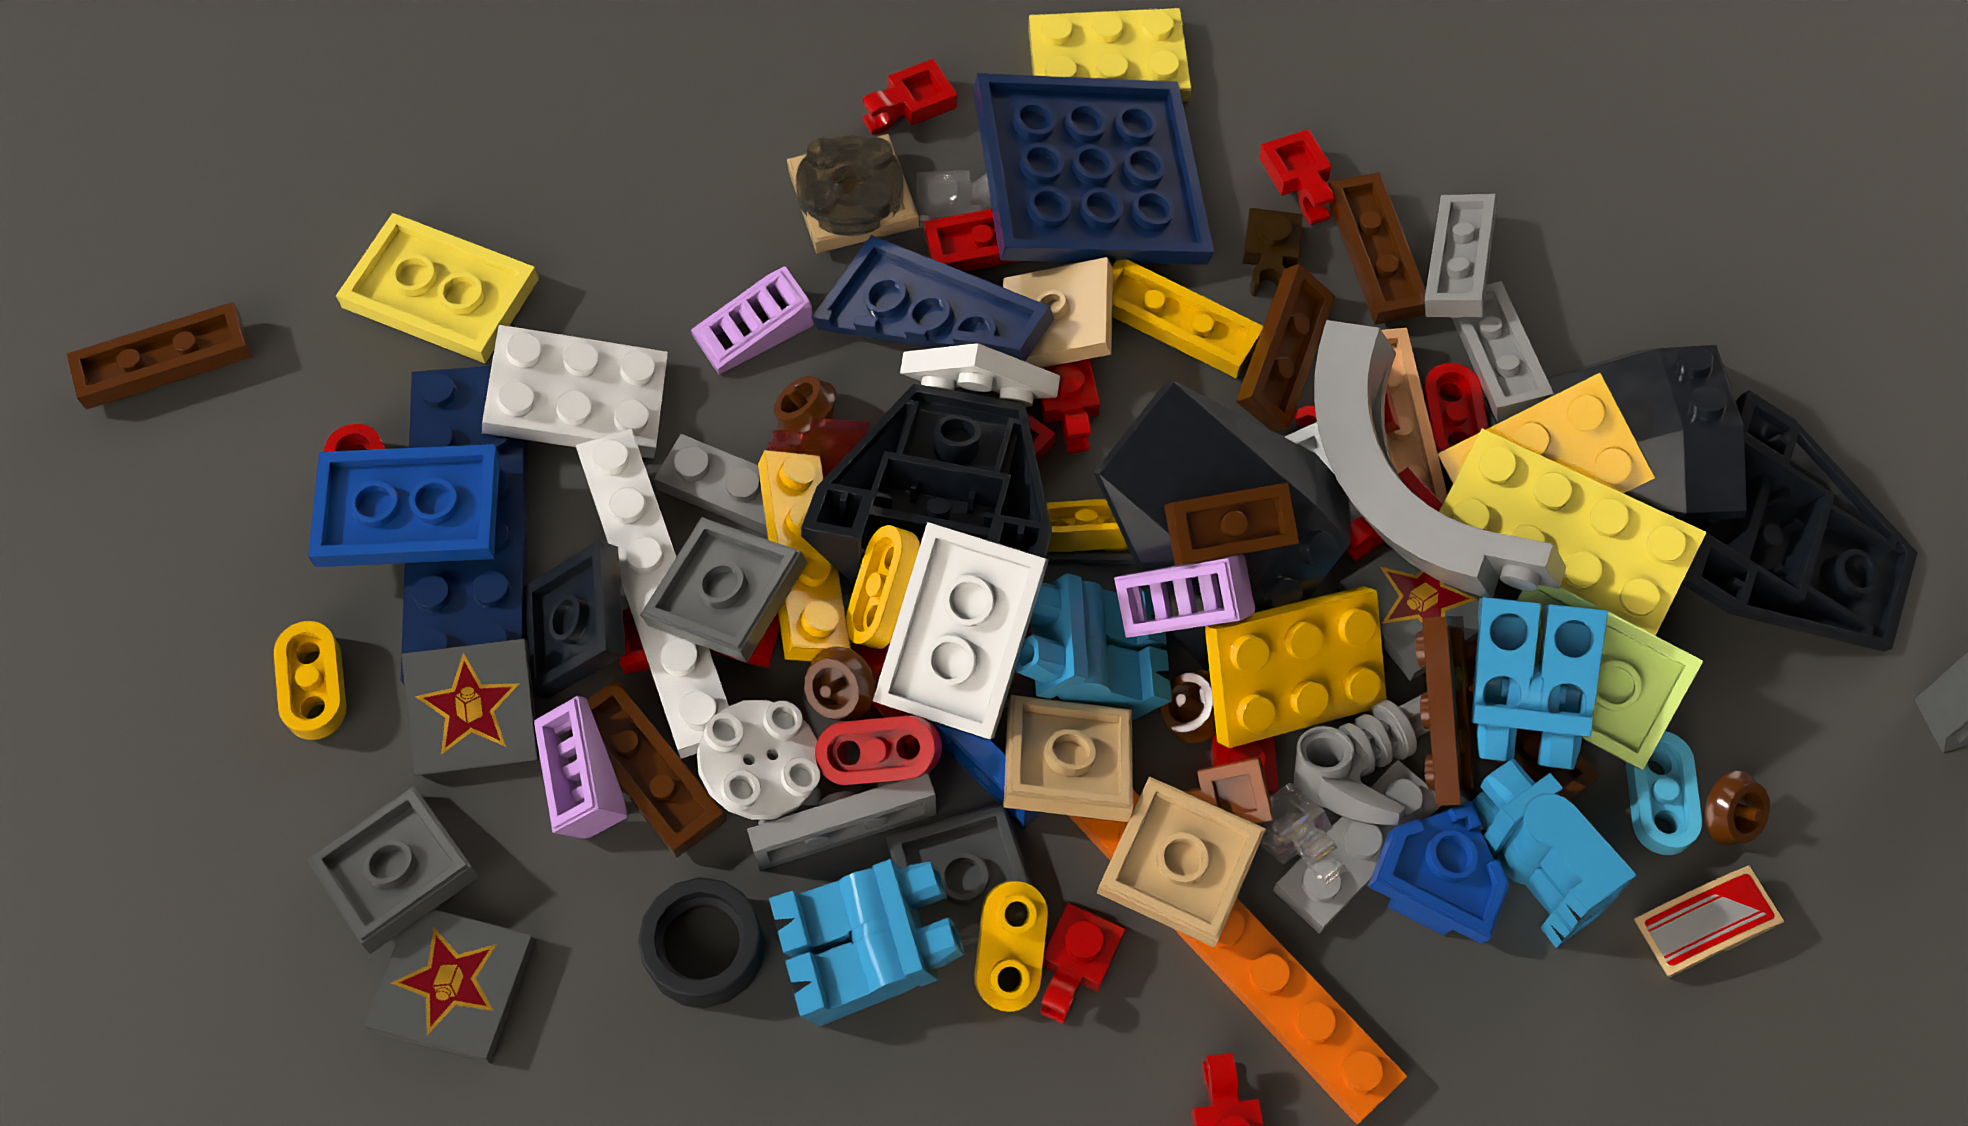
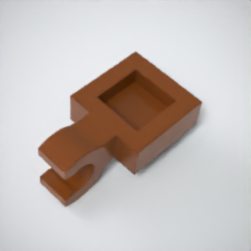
(1236, 788)

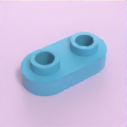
(1666, 797)

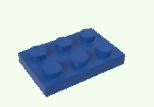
(405, 505)

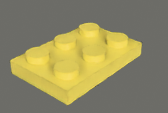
(1111, 46)
(437, 287)

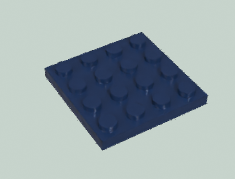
(1090, 170)

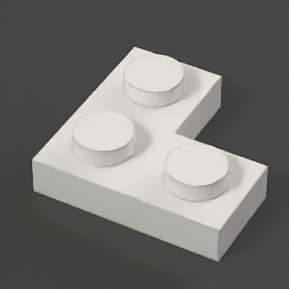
(980, 370)

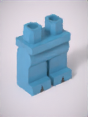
(1083, 651)
(1543, 696)
(1550, 849)
(863, 939)

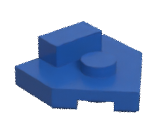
(1443, 874)

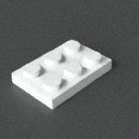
(572, 389)
(960, 630)

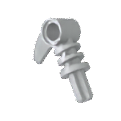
(1335, 760)

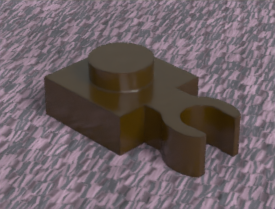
(1271, 244)

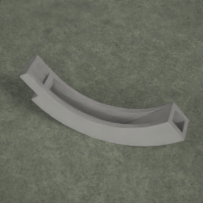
(1350, 418)

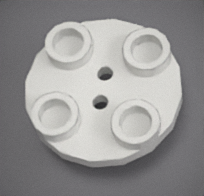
(752, 731)

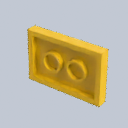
(1575, 430)
(1296, 666)

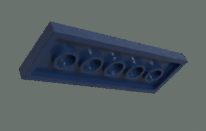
(467, 599)

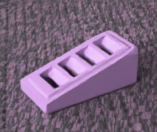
(760, 297)
(1234, 588)
(599, 800)

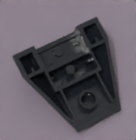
(1683, 424)
(1199, 449)
(939, 462)
(1809, 544)

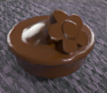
(802, 402)
(839, 684)
(1191, 710)
(1736, 809)

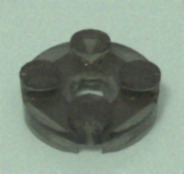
(845, 158)

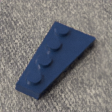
(926, 303)

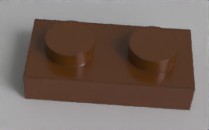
(1231, 523)

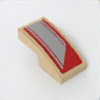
(1708, 920)

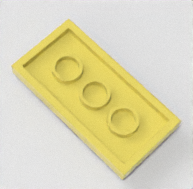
(1612, 544)

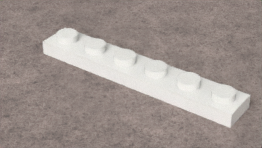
(634, 523)

